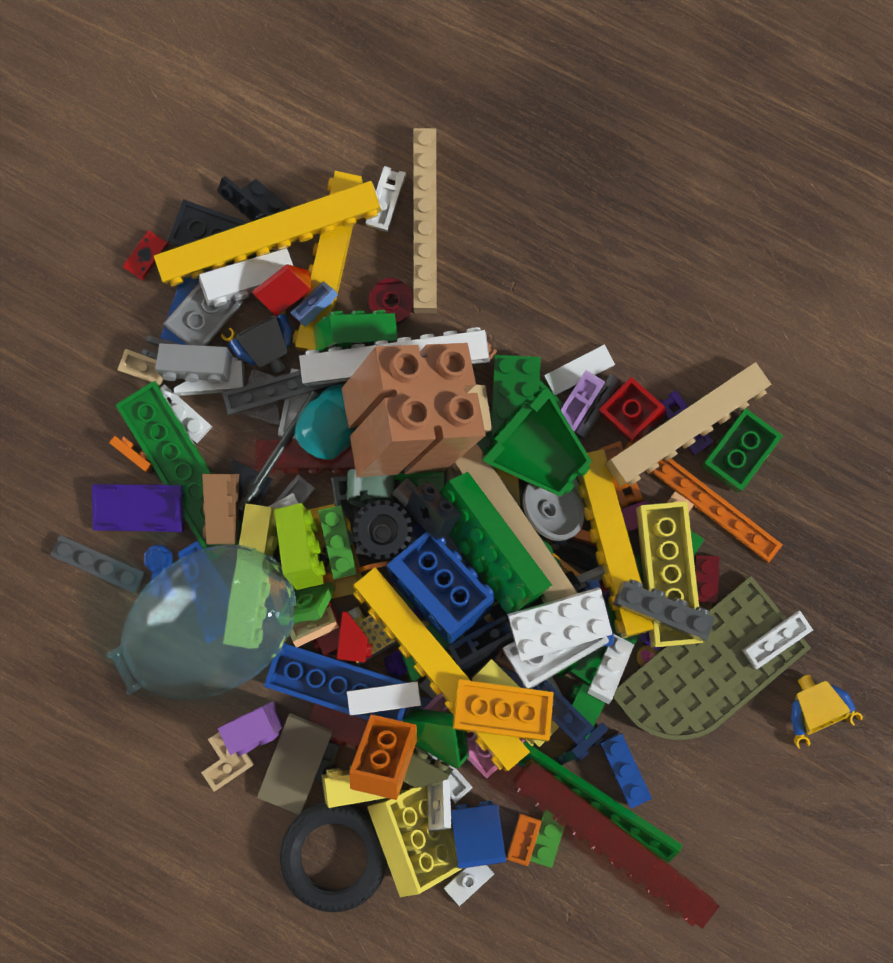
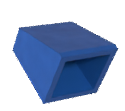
(478, 835)

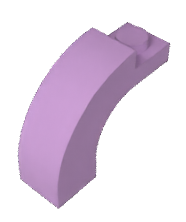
(581, 398)

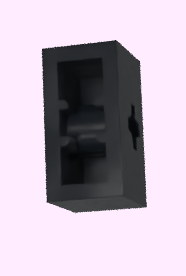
(432, 511)

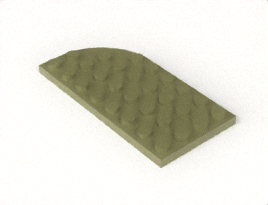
(700, 685)

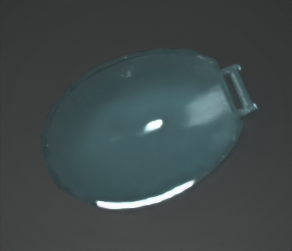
(206, 624)

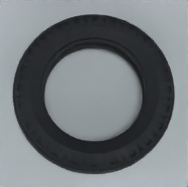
(303, 887)

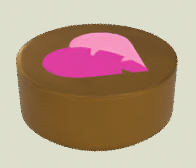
(644, 654)

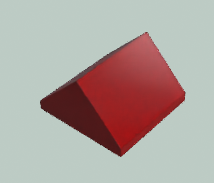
(284, 288)

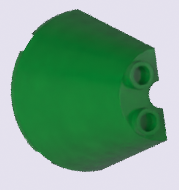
(539, 446)

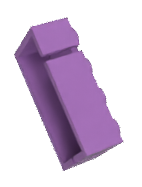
(252, 729)

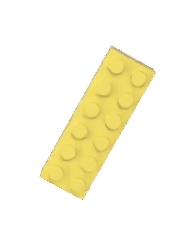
(668, 561)

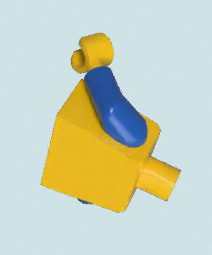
(819, 708)

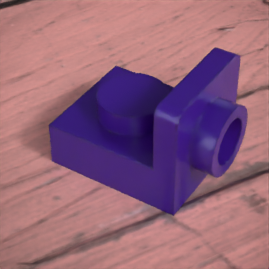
(395, 664)

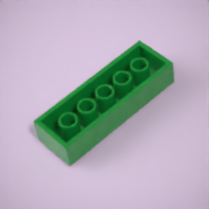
(493, 547)

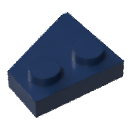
(580, 751)

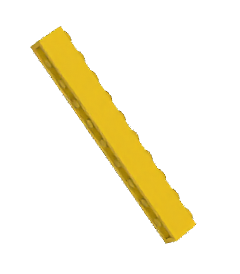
(268, 233)
(429, 658)

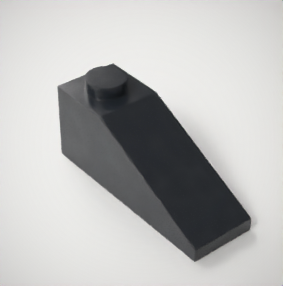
(481, 644)

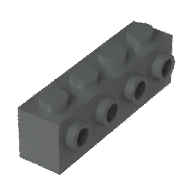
(664, 611)

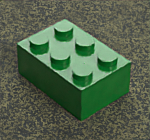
(354, 328)
(741, 450)

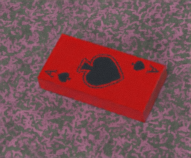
(142, 257)

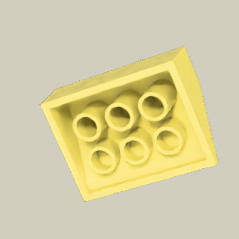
(412, 852)

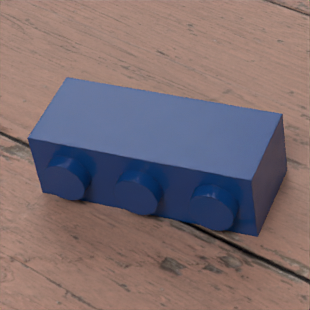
(625, 770)

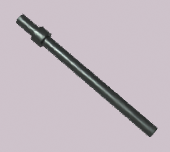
(253, 489)

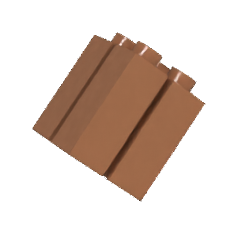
(412, 409)

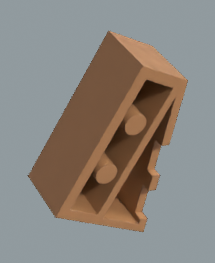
(221, 509)

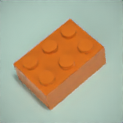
(383, 757)

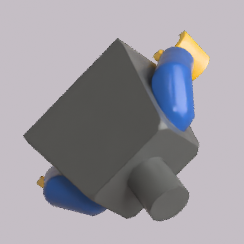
(263, 342)

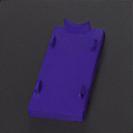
(138, 507)

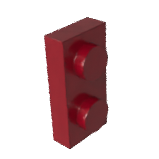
(707, 577)

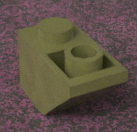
(425, 770)

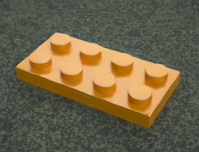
(503, 710)

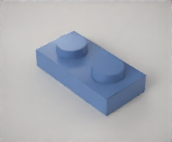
(314, 303)

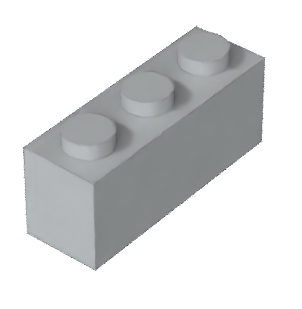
(193, 363)

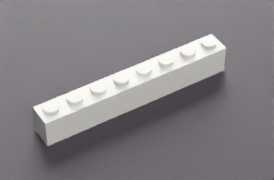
(340, 364)

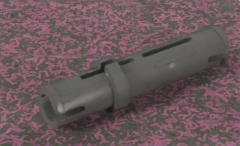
(593, 412)

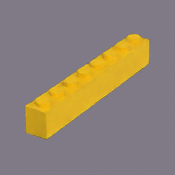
(328, 263)
(611, 540)

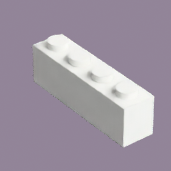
(241, 278)

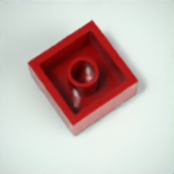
(633, 411)

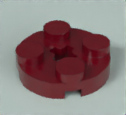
(397, 289)

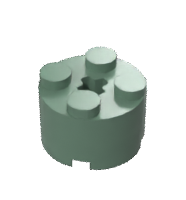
(368, 489)

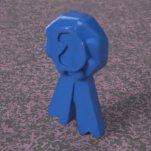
(157, 559)

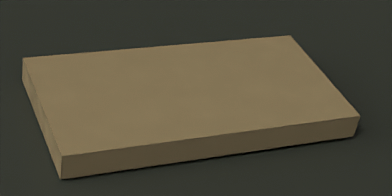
(295, 764)

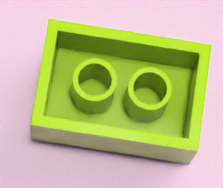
(299, 546)

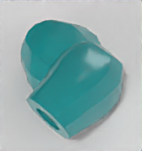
(324, 426)

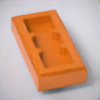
(523, 839)

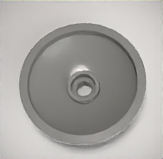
(553, 515)

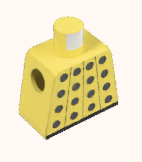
(374, 631)

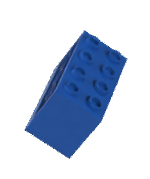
(437, 601)

